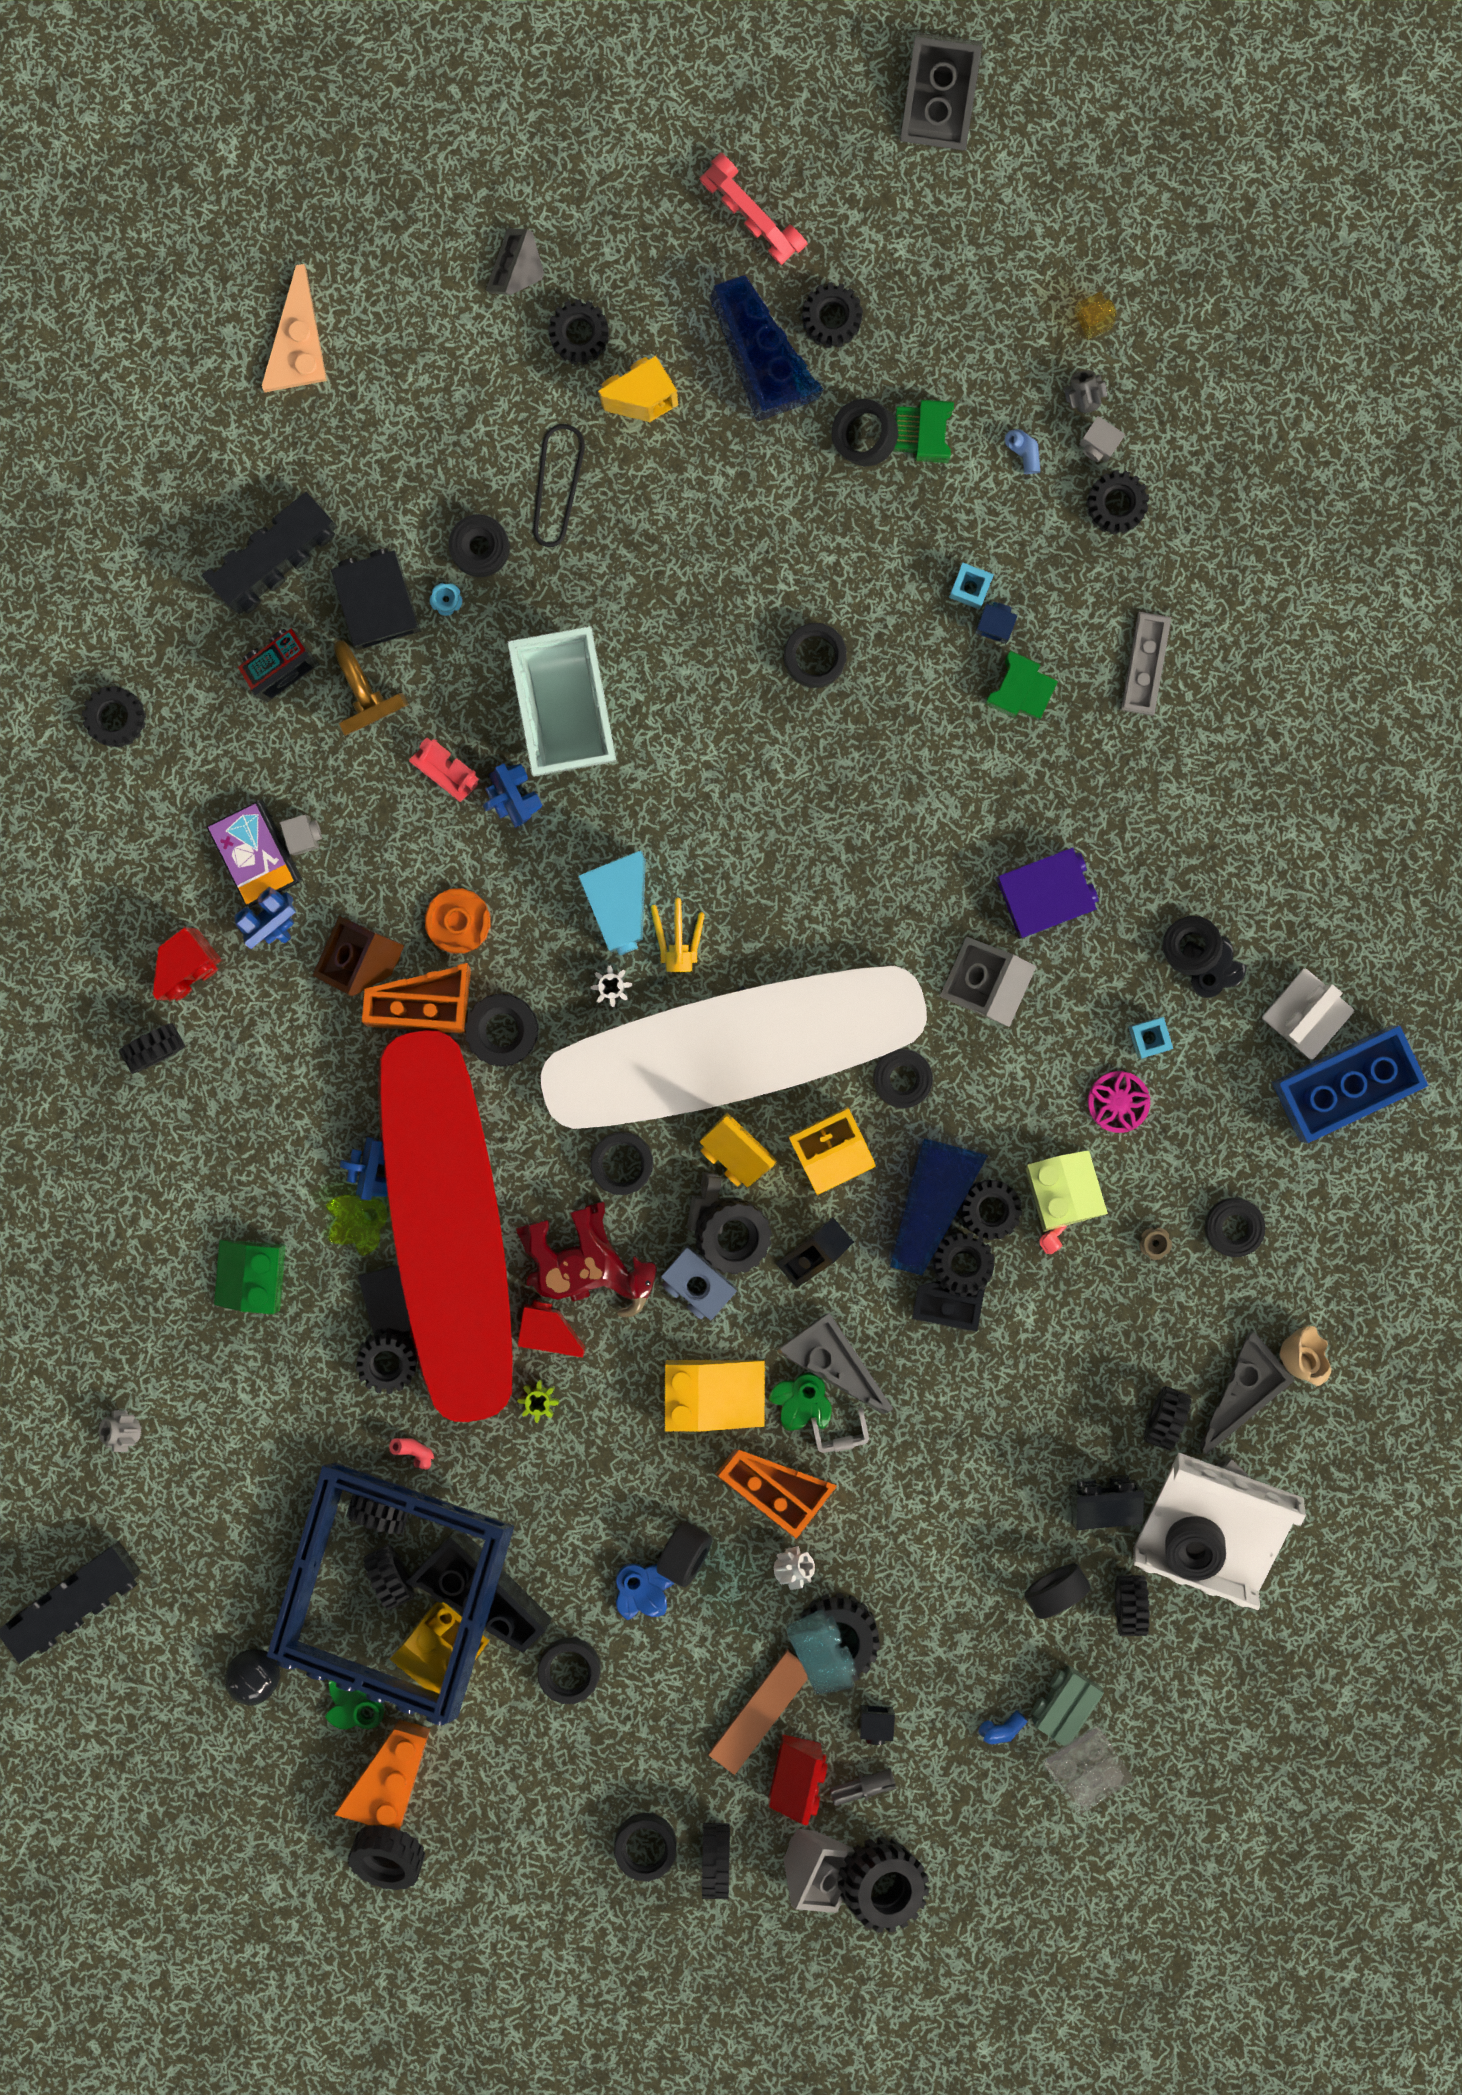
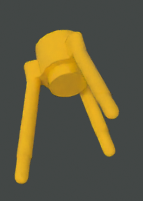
(678, 957)

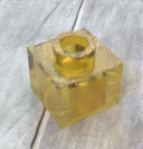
(1095, 315)

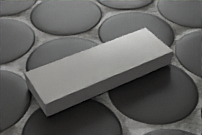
(1146, 663)

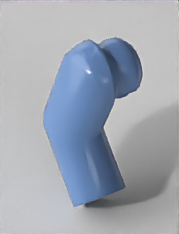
(1025, 447)

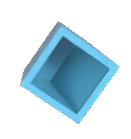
(618, 900)

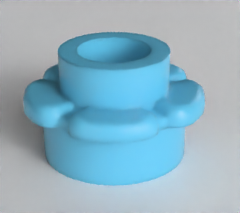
(439, 592)

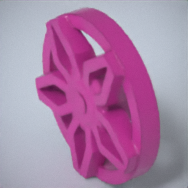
(1118, 1101)

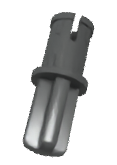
(863, 1787)

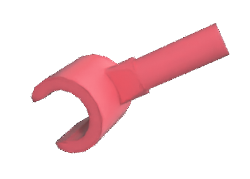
(1050, 1242)

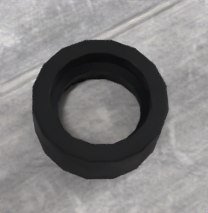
(842, 425)
(797, 637)
(597, 1163)
(1057, 1591)
(569, 1696)
(642, 1872)

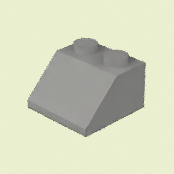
(988, 981)

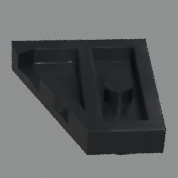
(941, 1308)

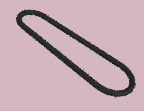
(573, 487)

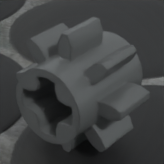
(1085, 391)

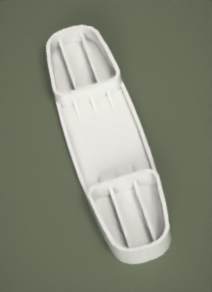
(733, 1047)

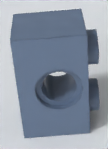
(691, 1264)

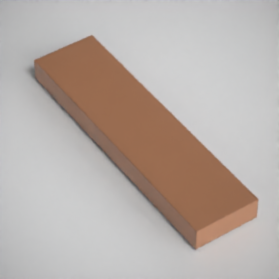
(759, 1712)

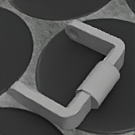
(842, 1443)

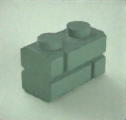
(1066, 1705)

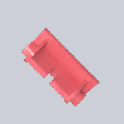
(452, 777)

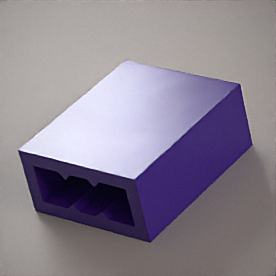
(1047, 892)

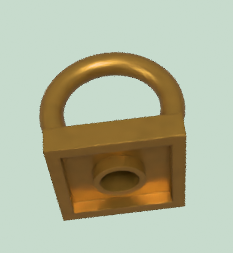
(370, 705)

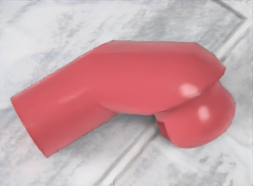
(412, 1447)

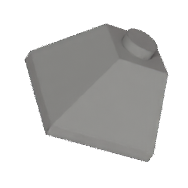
(813, 1871)

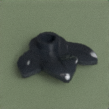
(1224, 973)

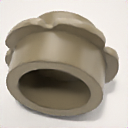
(1164, 1243)

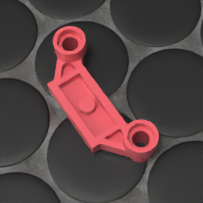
(720, 177)

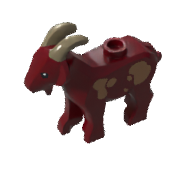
(587, 1265)

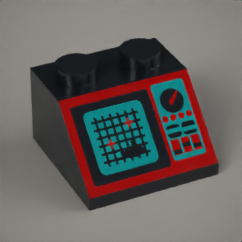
(277, 665)

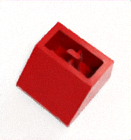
(181, 962)
(796, 1778)

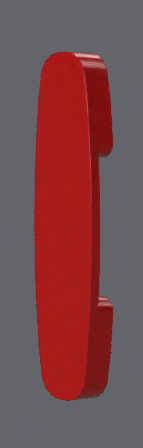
(445, 1225)

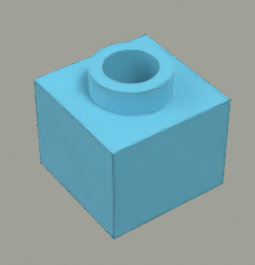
(979, 578)
(1161, 1037)

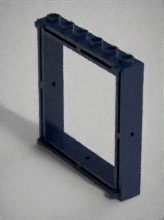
(353, 1676)

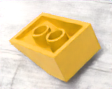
(737, 1151)
(714, 1394)

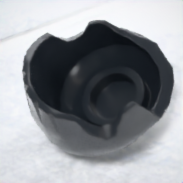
(252, 1677)

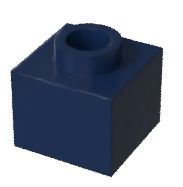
(996, 622)

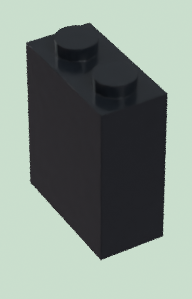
(375, 599)

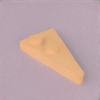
(296, 349)

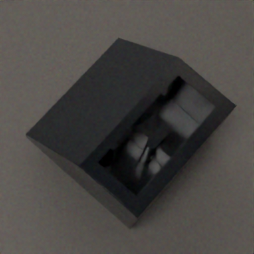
(1106, 1503)

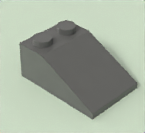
(941, 91)

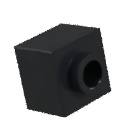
(876, 1724)

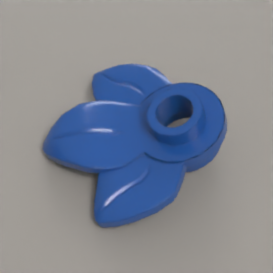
(644, 1595)

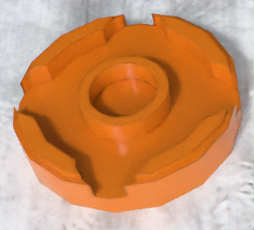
(467, 918)

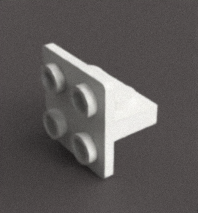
(1308, 1013)

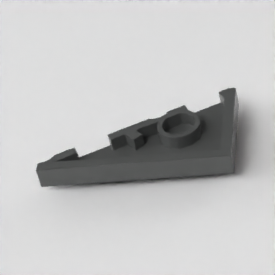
(829, 1355)
(1251, 1385)

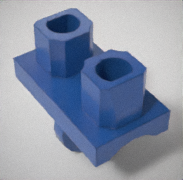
(506, 797)
(271, 922)
(368, 1182)

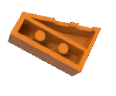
(421, 1003)
(775, 1490)
(388, 1780)

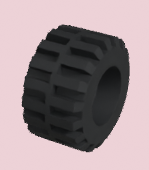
(860, 1619)
(903, 1897)

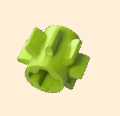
(538, 1410)

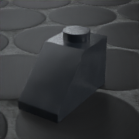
(815, 1252)

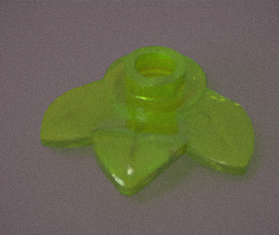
(352, 1223)

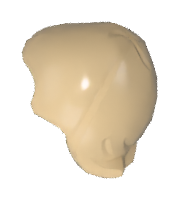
(1305, 1356)

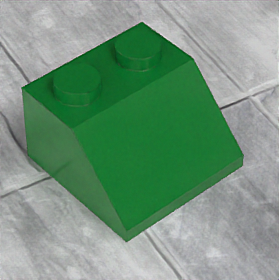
(249, 1276)

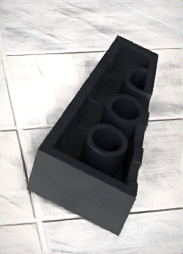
(271, 554)
(449, 1577)
(69, 1602)

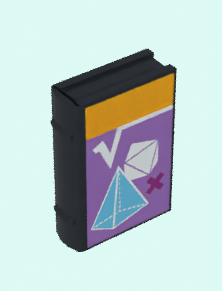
(254, 852)

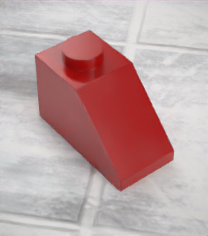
(548, 1330)

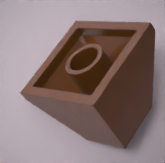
(356, 957)

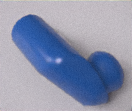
(1005, 1732)

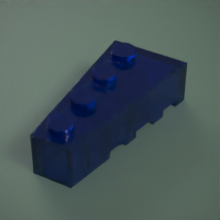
(764, 358)
(934, 1195)

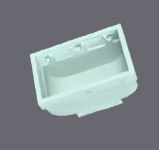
(562, 701)

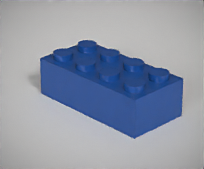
(1350, 1083)

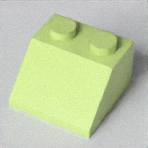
(1065, 1190)

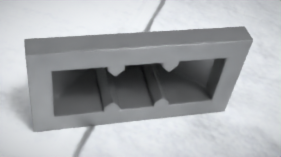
(516, 264)

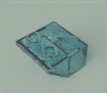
(819, 1651)

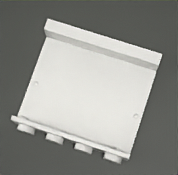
(1247, 1512)

